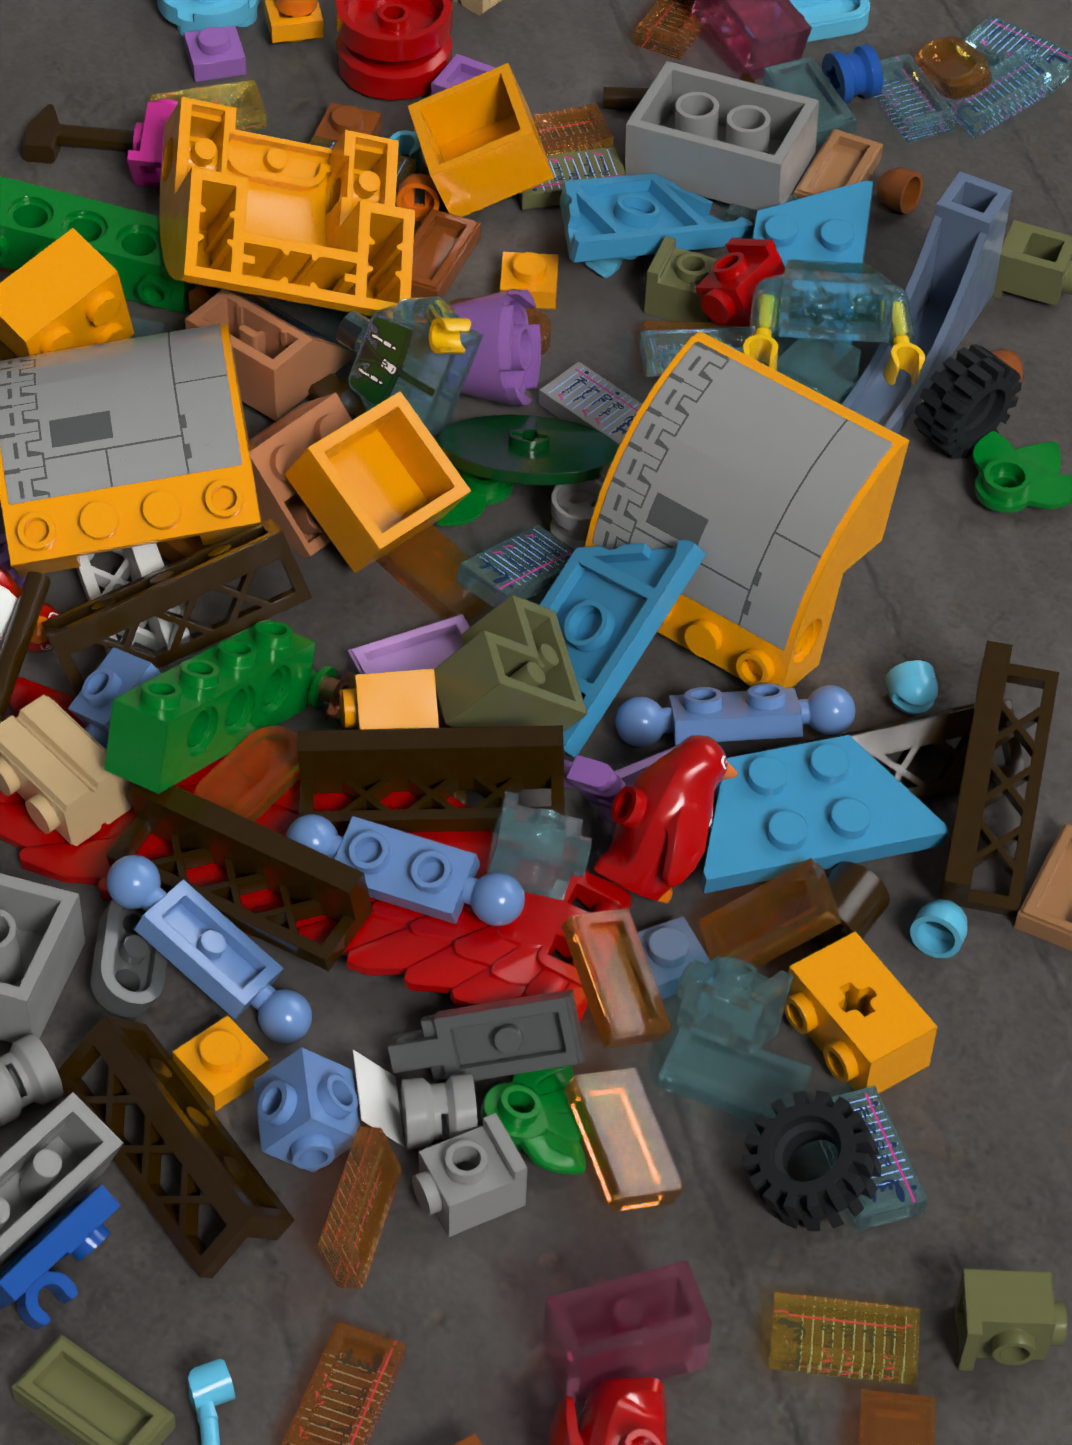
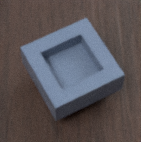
(669, 951)

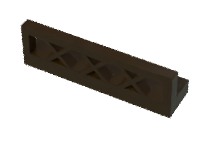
(180, 584)
(932, 729)
(432, 768)
(975, 778)
(263, 860)
(192, 1133)

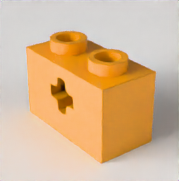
(390, 701)
(859, 1016)

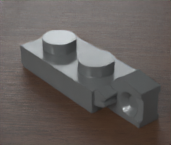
(494, 1038)

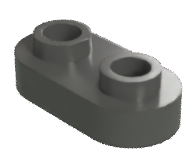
(125, 961)

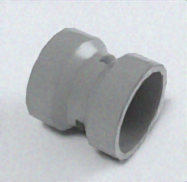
(572, 511)
(26, 1078)
(437, 1110)

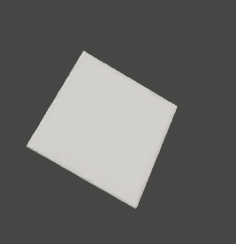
(378, 1098)

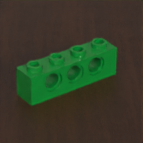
(126, 238)
(208, 705)

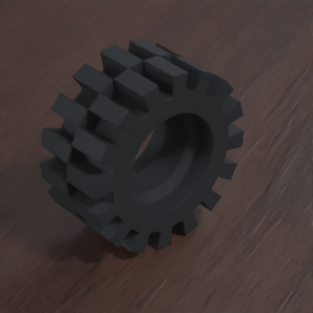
(967, 400)
(795, 1128)

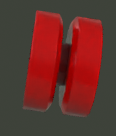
(393, 45)

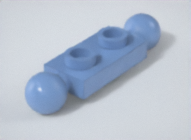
(754, 714)
(414, 870)
(209, 949)

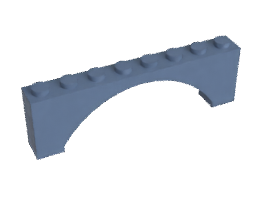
(944, 294)

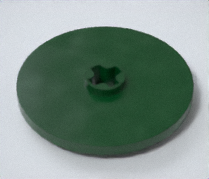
(528, 449)

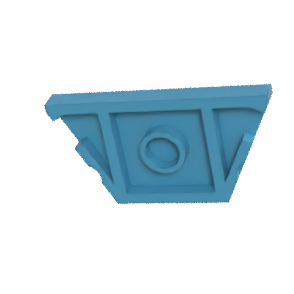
(635, 213)
(820, 225)
(609, 614)
(813, 803)

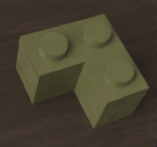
(510, 672)

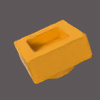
(292, 29)
(533, 273)
(221, 1062)

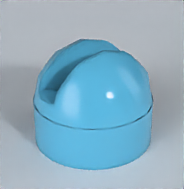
(912, 687)
(939, 929)

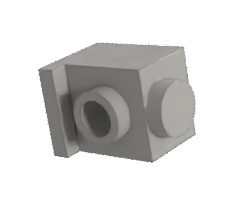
(471, 1177)

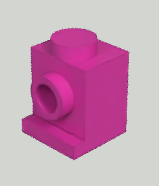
(146, 156)

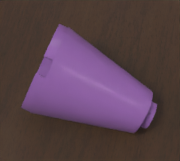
(509, 350)

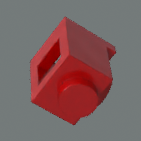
(730, 286)

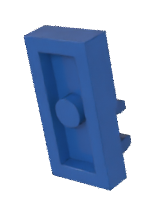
(74, 1233)

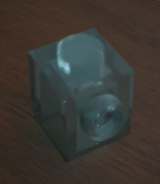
(822, 365)

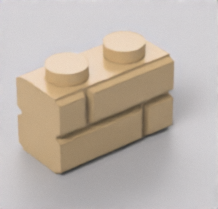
(59, 772)

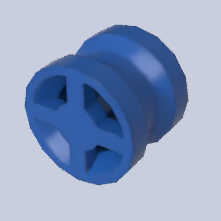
(854, 72)

